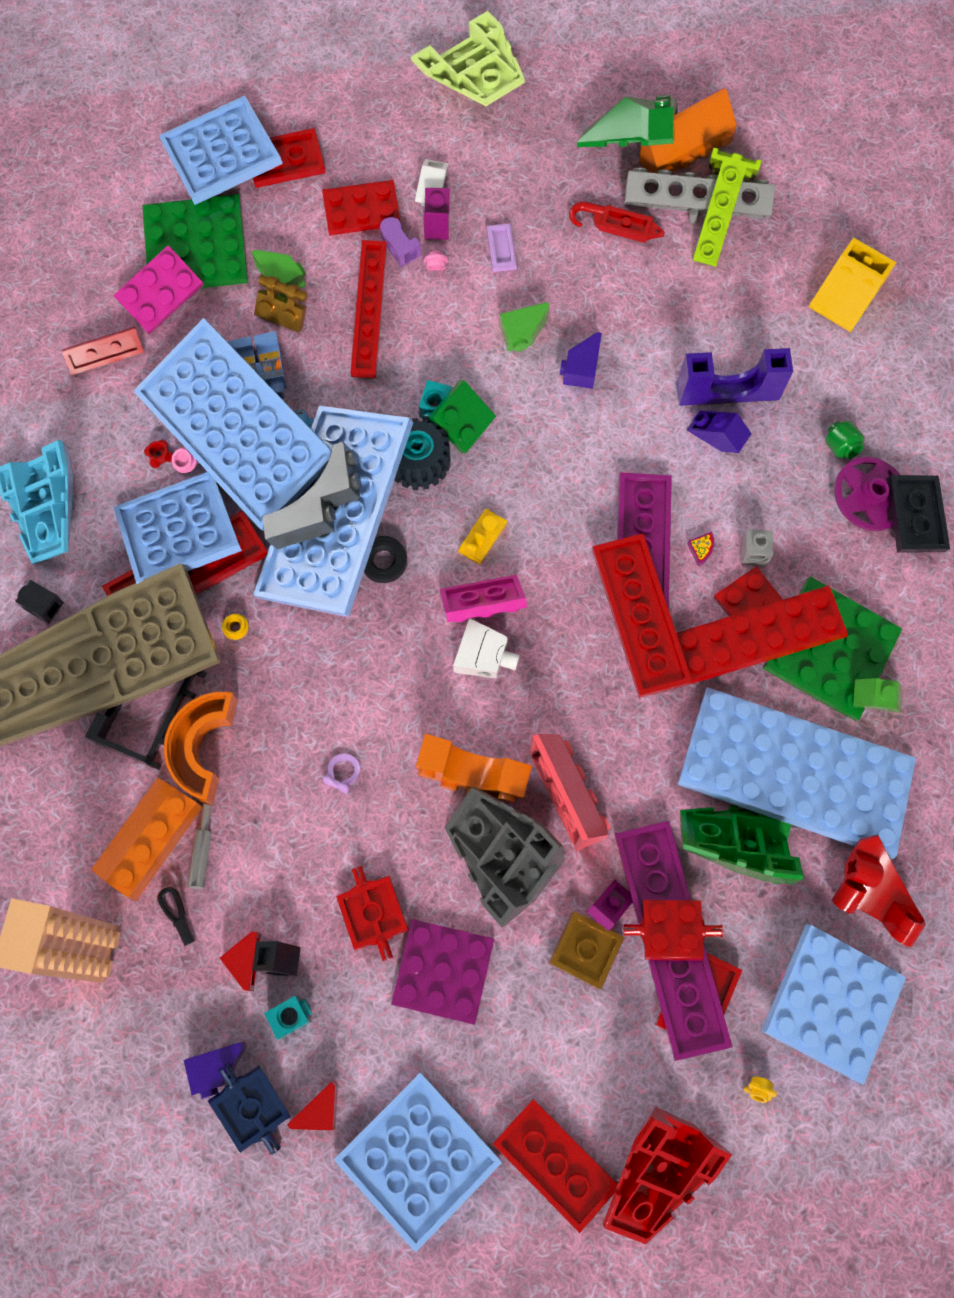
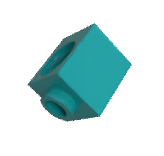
(432, 393)
(276, 1017)

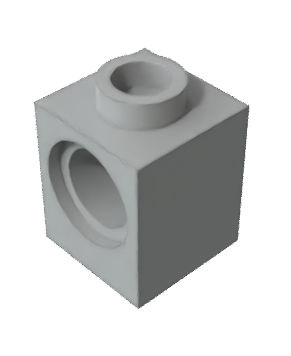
(757, 547)

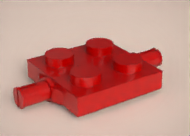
(372, 913)
(673, 930)

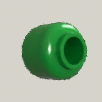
(845, 439)

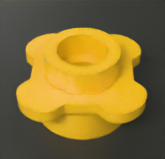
(760, 1089)

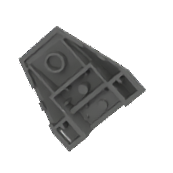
(505, 853)

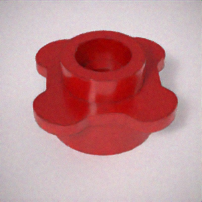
(156, 447)

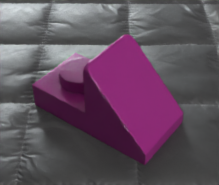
(437, 213)
(610, 905)

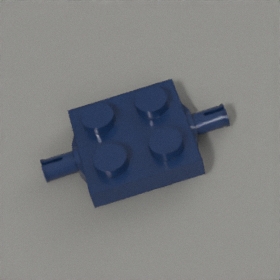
(249, 1109)

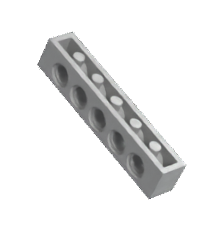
(637, 196)

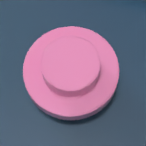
(435, 261)
(183, 460)

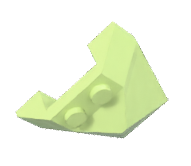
(478, 66)

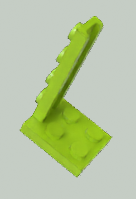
(730, 172)

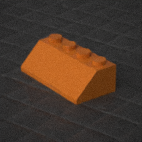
(696, 134)
(146, 839)

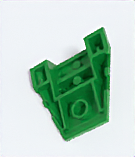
(632, 122)
(741, 842)

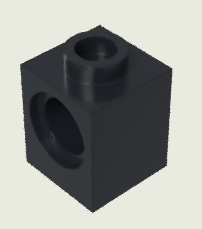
(39, 601)
(276, 958)

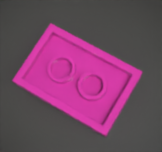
(158, 290)
(482, 598)

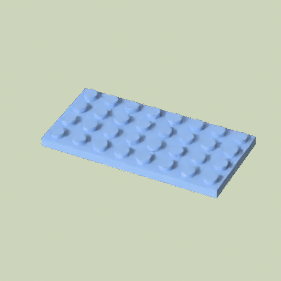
(234, 423)
(329, 568)
(797, 771)

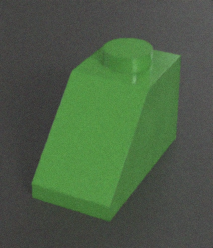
(281, 267)
(523, 326)
(878, 694)

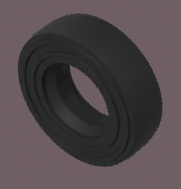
(392, 573)

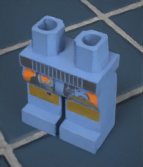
(269, 355)

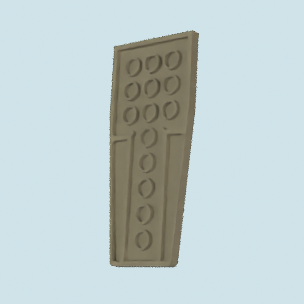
(105, 656)

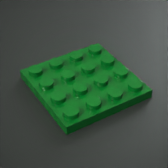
(202, 235)
(831, 668)

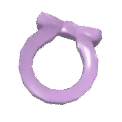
(344, 785)

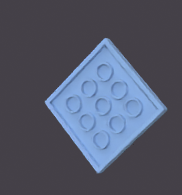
(220, 150)
(176, 526)
(834, 1004)
(418, 1161)

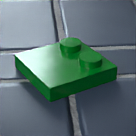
(462, 416)

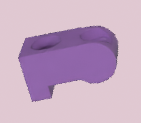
(398, 243)

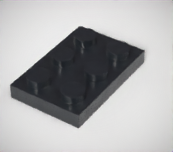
(918, 513)

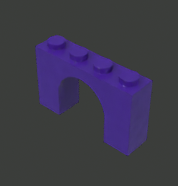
(764, 382)

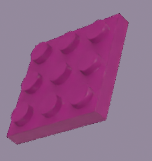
(443, 971)

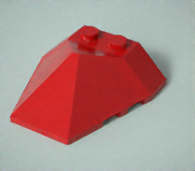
(661, 1173)

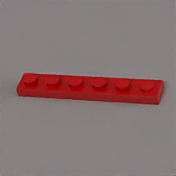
(368, 309)

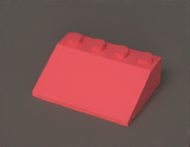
(568, 790)

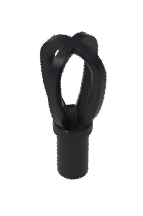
(180, 923)

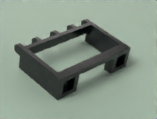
(102, 723)

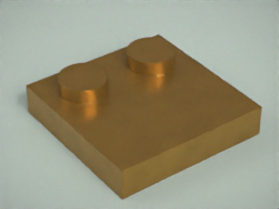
(586, 950)

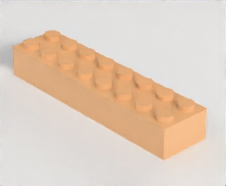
(56, 942)

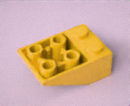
(852, 284)

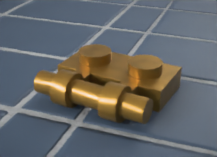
(277, 308)

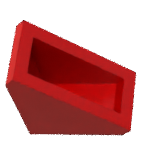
(240, 961)
(319, 1113)

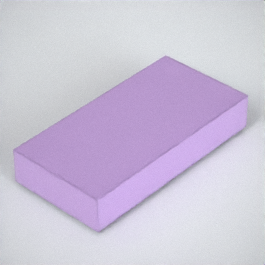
(501, 247)

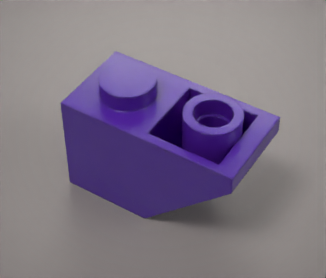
(721, 430)

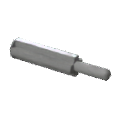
(200, 851)

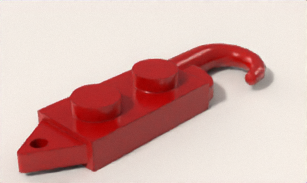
(618, 221)

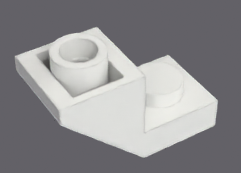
(432, 176)

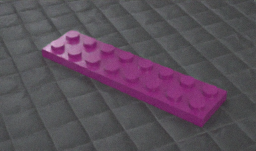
(682, 987)

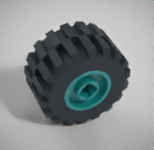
(424, 456)

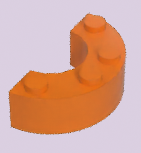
(185, 737)
(464, 770)

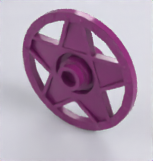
(868, 493)

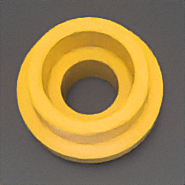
(233, 619)

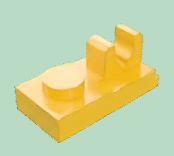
(482, 536)

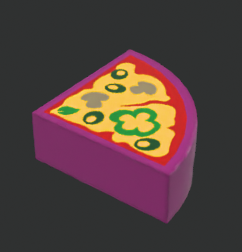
(701, 547)

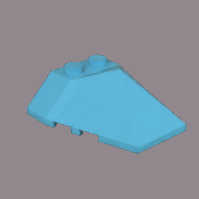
(41, 500)

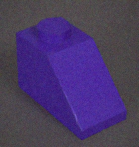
(581, 363)
(203, 1069)

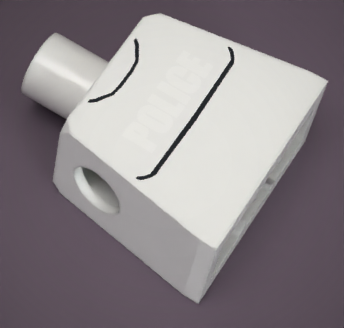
(483, 652)

